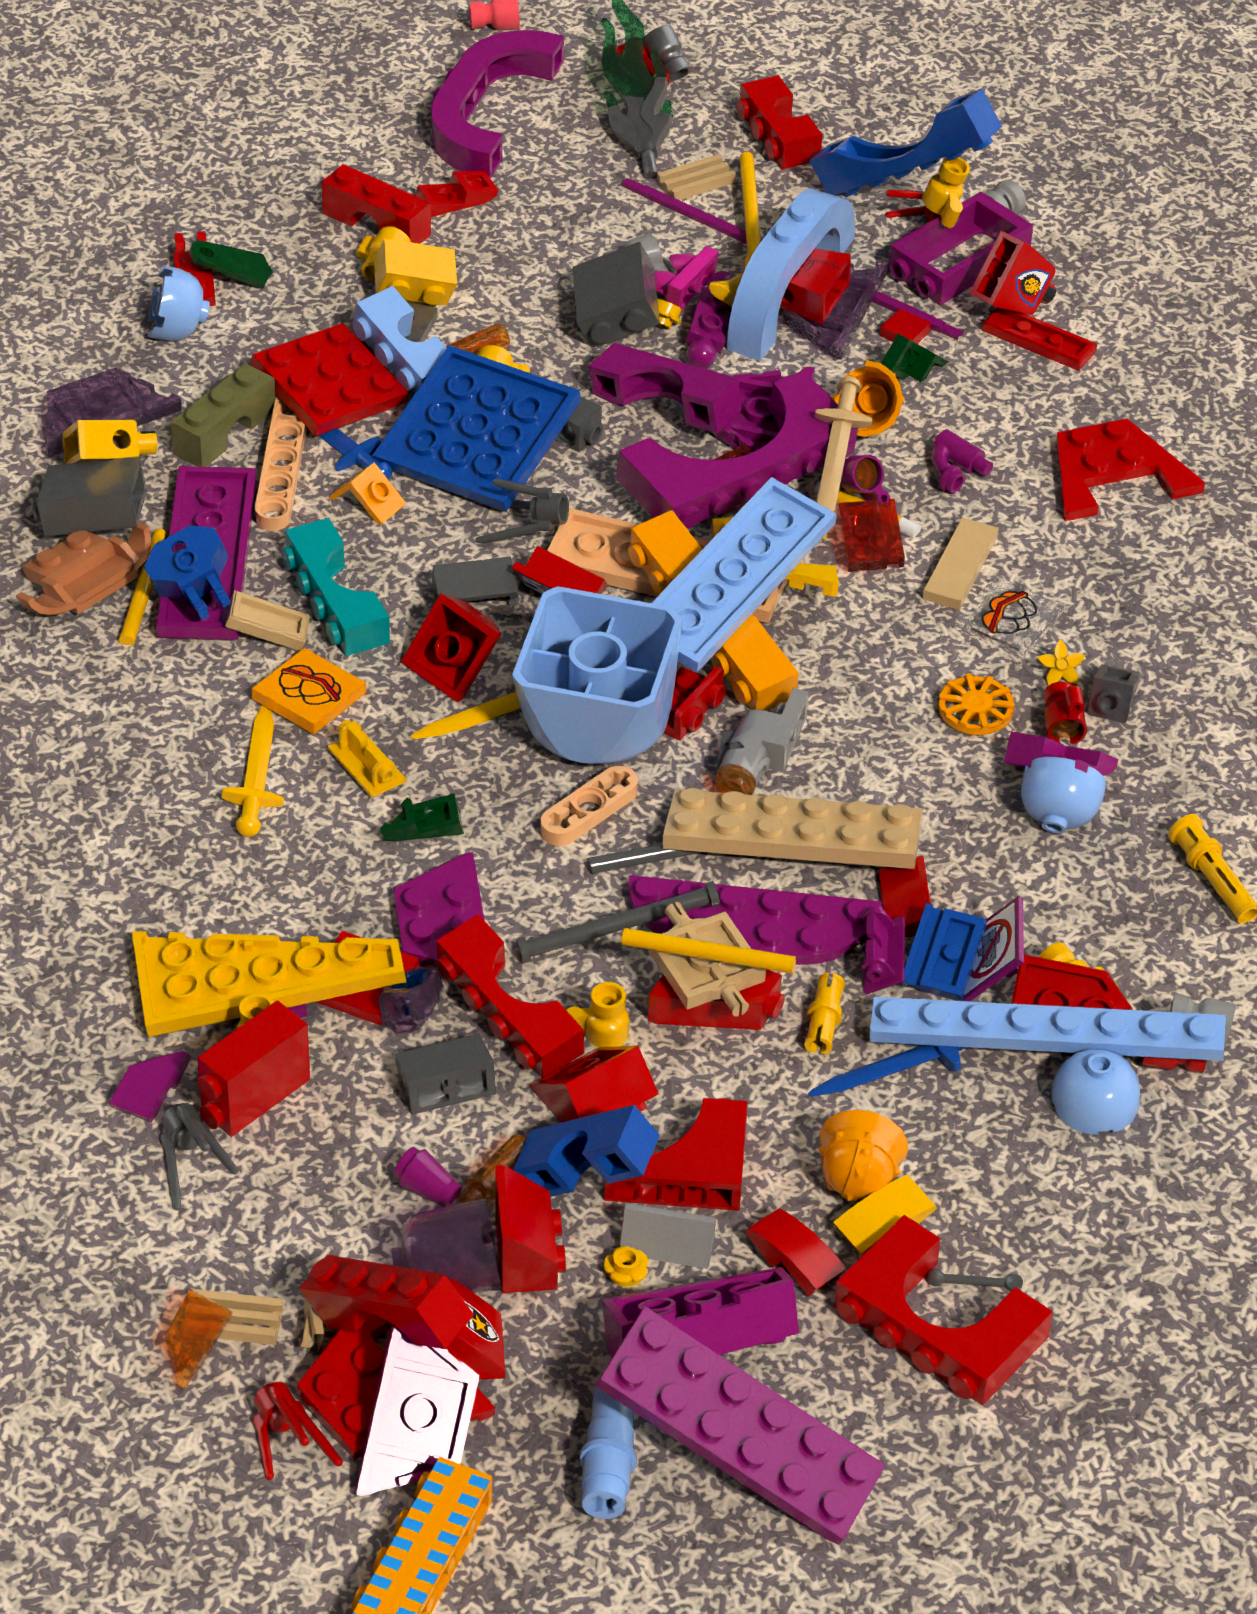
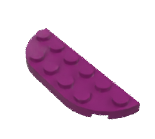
(770, 920)

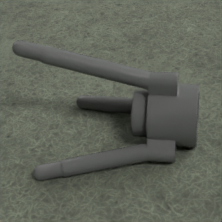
(546, 508)
(187, 1132)

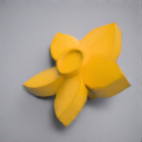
(1061, 664)

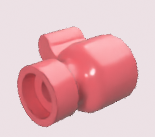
(498, 13)

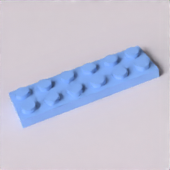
(742, 567)

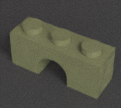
(203, 428)

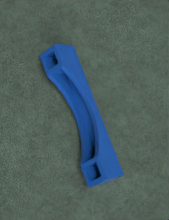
(856, 162)

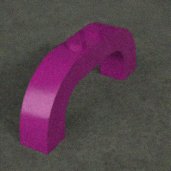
(486, 61)

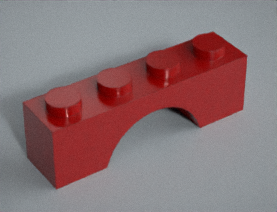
(540, 1033)
(411, 1299)

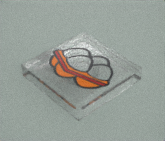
(1009, 617)

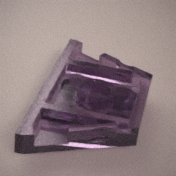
(846, 316)
(103, 397)

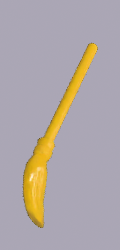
(727, 289)

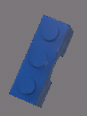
(612, 1142)

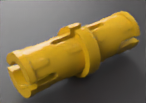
(824, 1013)

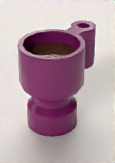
(864, 476)

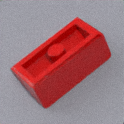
(905, 893)

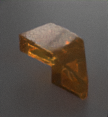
(195, 1334)

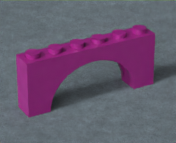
(709, 488)

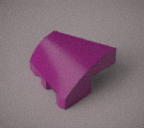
(1026, 747)

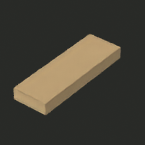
(960, 563)

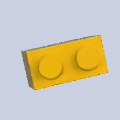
(416, 271)

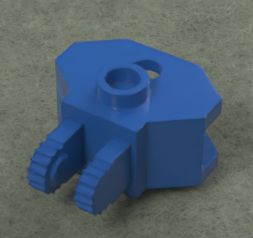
(190, 570)

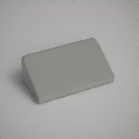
(669, 1235)

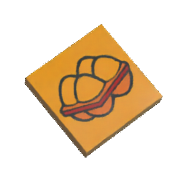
(309, 690)

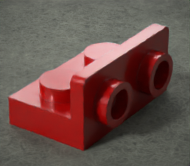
(692, 698)

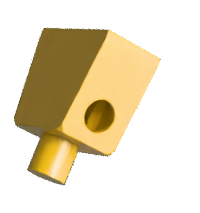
(94, 440)

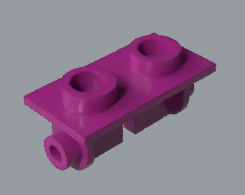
(883, 950)

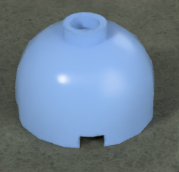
(176, 305)
(1060, 794)
(1096, 1092)

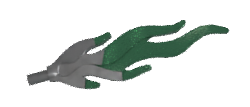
(643, 126)

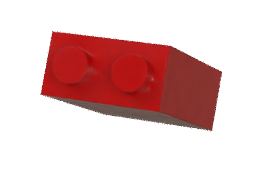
(253, 1068)

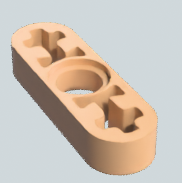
(593, 791)

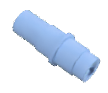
(607, 1457)

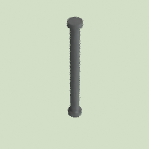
(615, 922)

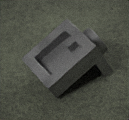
(1113, 693)

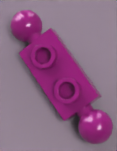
(708, 325)

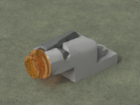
(760, 743)

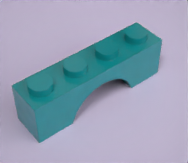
(351, 617)

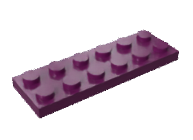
(218, 500)
(741, 1426)

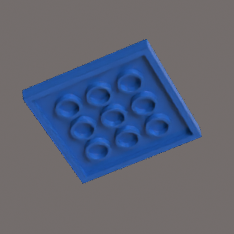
(477, 425)

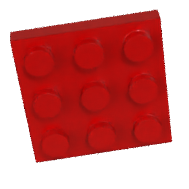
(330, 379)

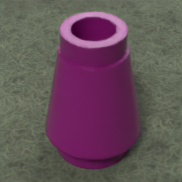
(426, 1177)

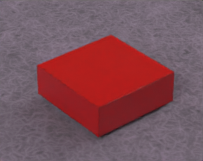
(907, 325)

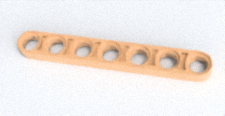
(280, 475)

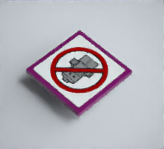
(999, 950)

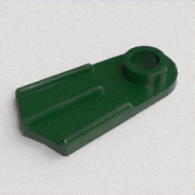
(233, 262)

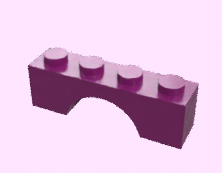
(632, 374)

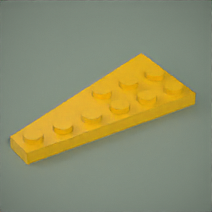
(204, 980)

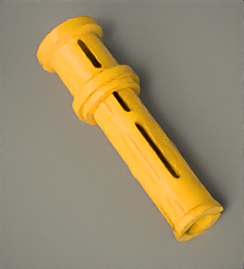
(1205, 855)

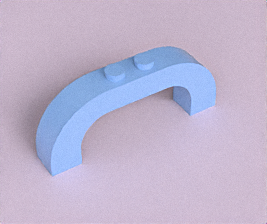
(809, 223)

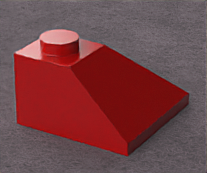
(452, 646)

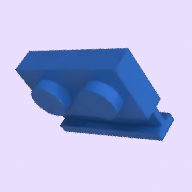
(944, 952)

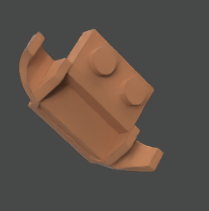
(84, 570)

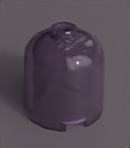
(453, 1243)

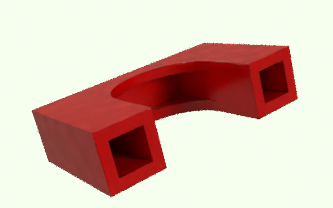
(969, 1358)

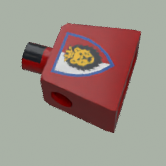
(1015, 277)

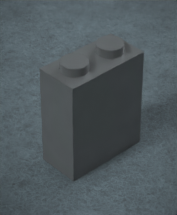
(615, 295)
(91, 496)

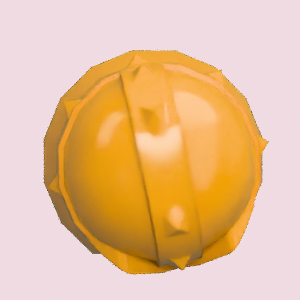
(878, 398)
(860, 1152)

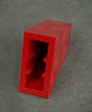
(763, 1000)

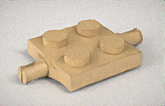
(701, 979)

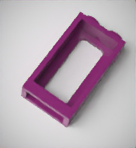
(913, 252)

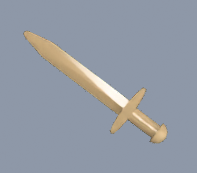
(842, 420)

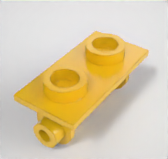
(365, 760)

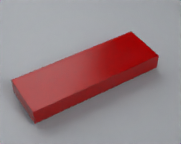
(1040, 337)

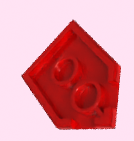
(1065, 984)

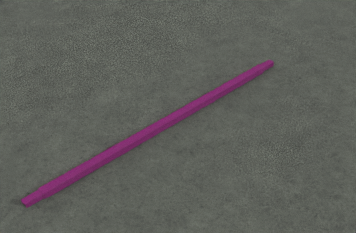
(740, 234)

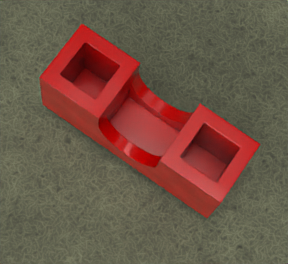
(768, 110)
(353, 194)

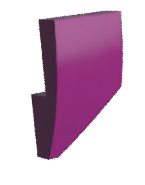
(148, 1083)

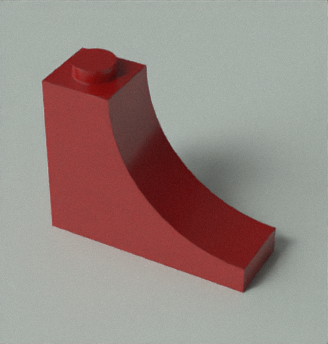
(699, 1168)

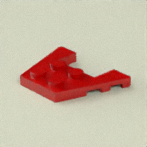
(1114, 454)
(345, 1381)

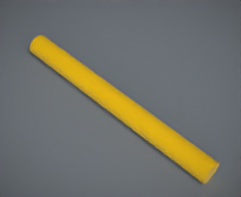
(140, 597)
(708, 950)

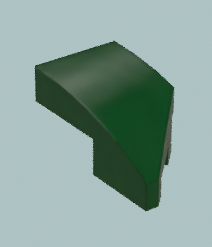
(910, 359)
(425, 820)

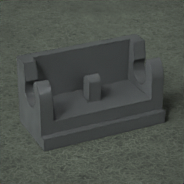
(476, 580)
(446, 1073)

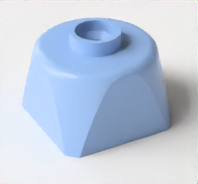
(597, 674)

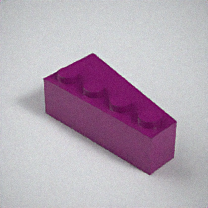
(717, 1312)

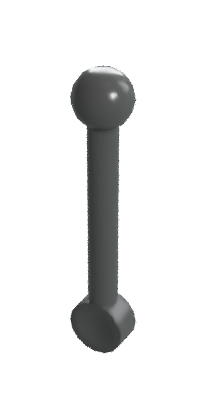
(936, 1277)

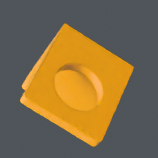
(373, 492)

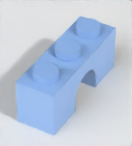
(383, 324)

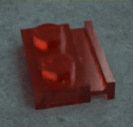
(871, 535)

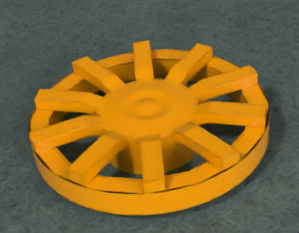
(976, 704)

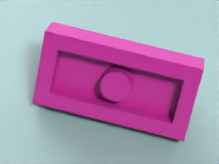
(691, 277)

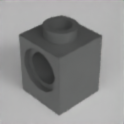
(582, 426)

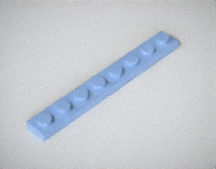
(1048, 1028)

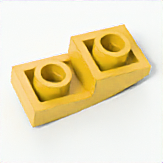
(881, 1210)

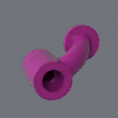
(962, 454)

